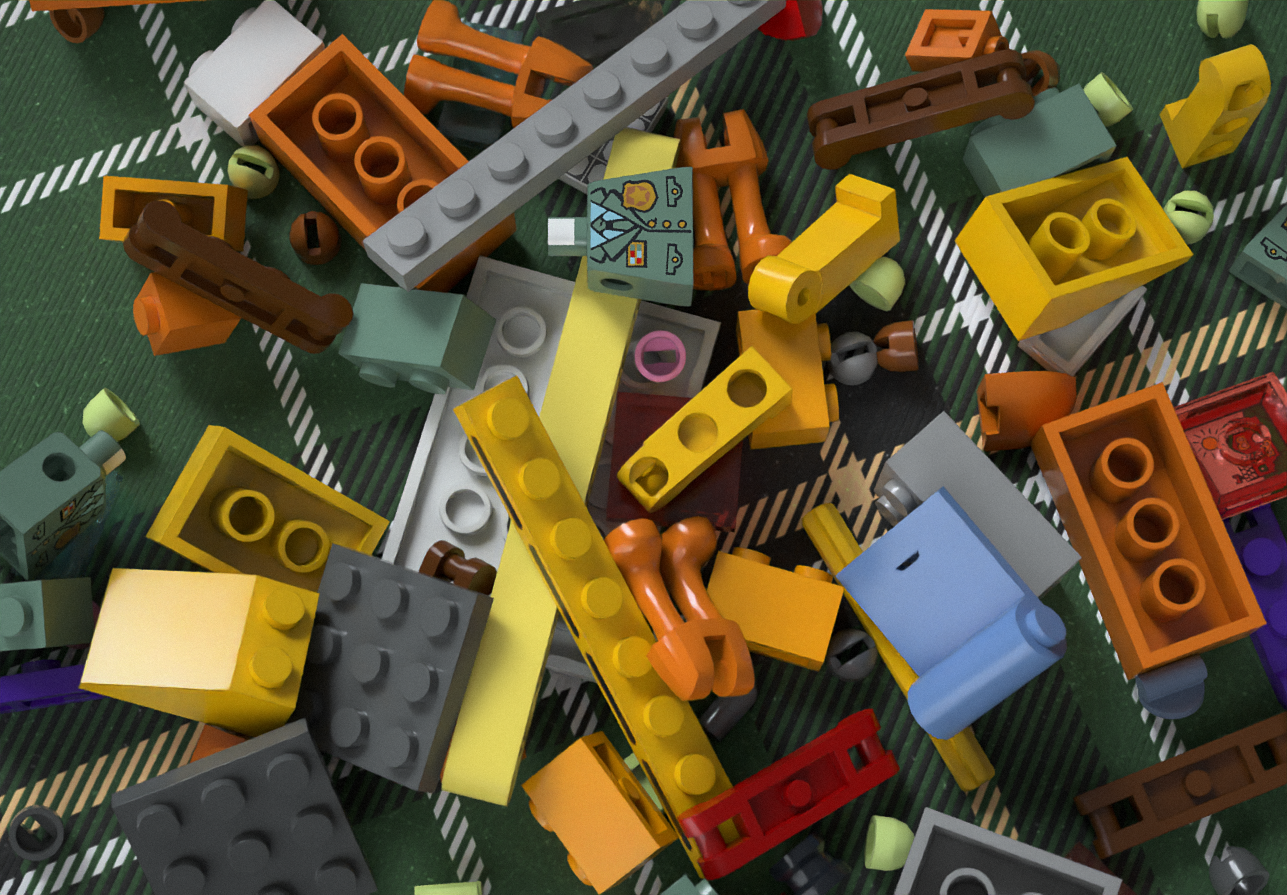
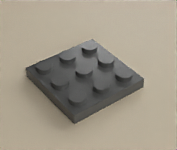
(388, 666)
(247, 823)

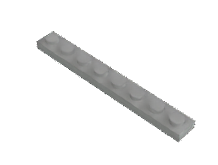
(560, 136)

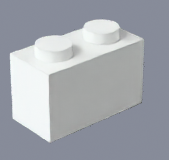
(249, 66)

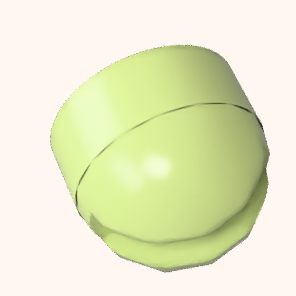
(1221, 16)
(1107, 99)
(250, 179)
(1188, 224)
(880, 284)
(109, 414)
(887, 843)

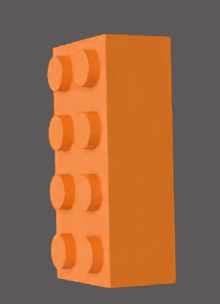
(363, 150)
(1146, 531)

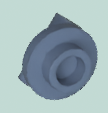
(1173, 689)

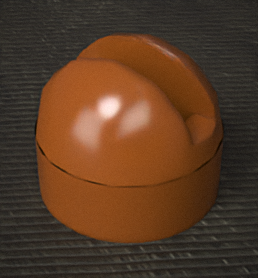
(77, 24)
(1037, 61)
(328, 237)
(901, 345)

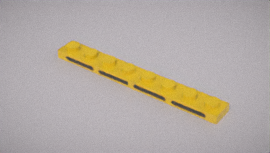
(593, 601)

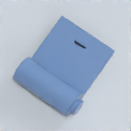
(953, 614)

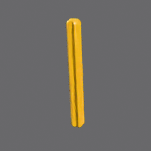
(838, 549)

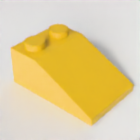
(1069, 245)
(258, 514)
(202, 646)

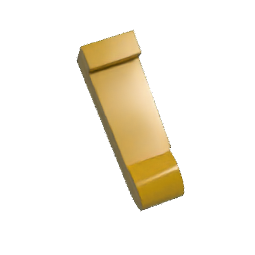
(1220, 107)
(828, 252)
(705, 430)

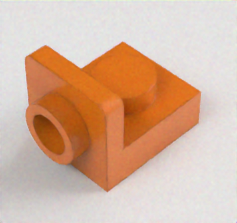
(952, 37)

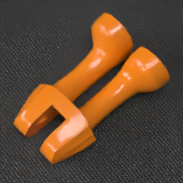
(446, 35)
(735, 166)
(705, 649)

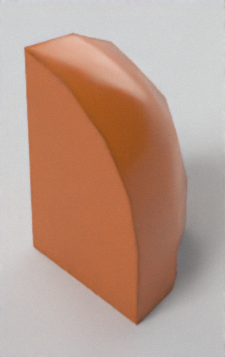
(1019, 403)

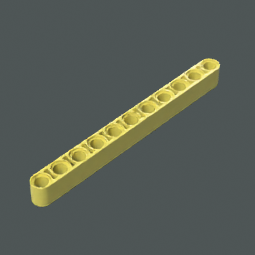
(523, 614)

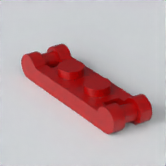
(789, 795)

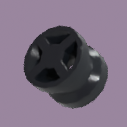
(810, 867)

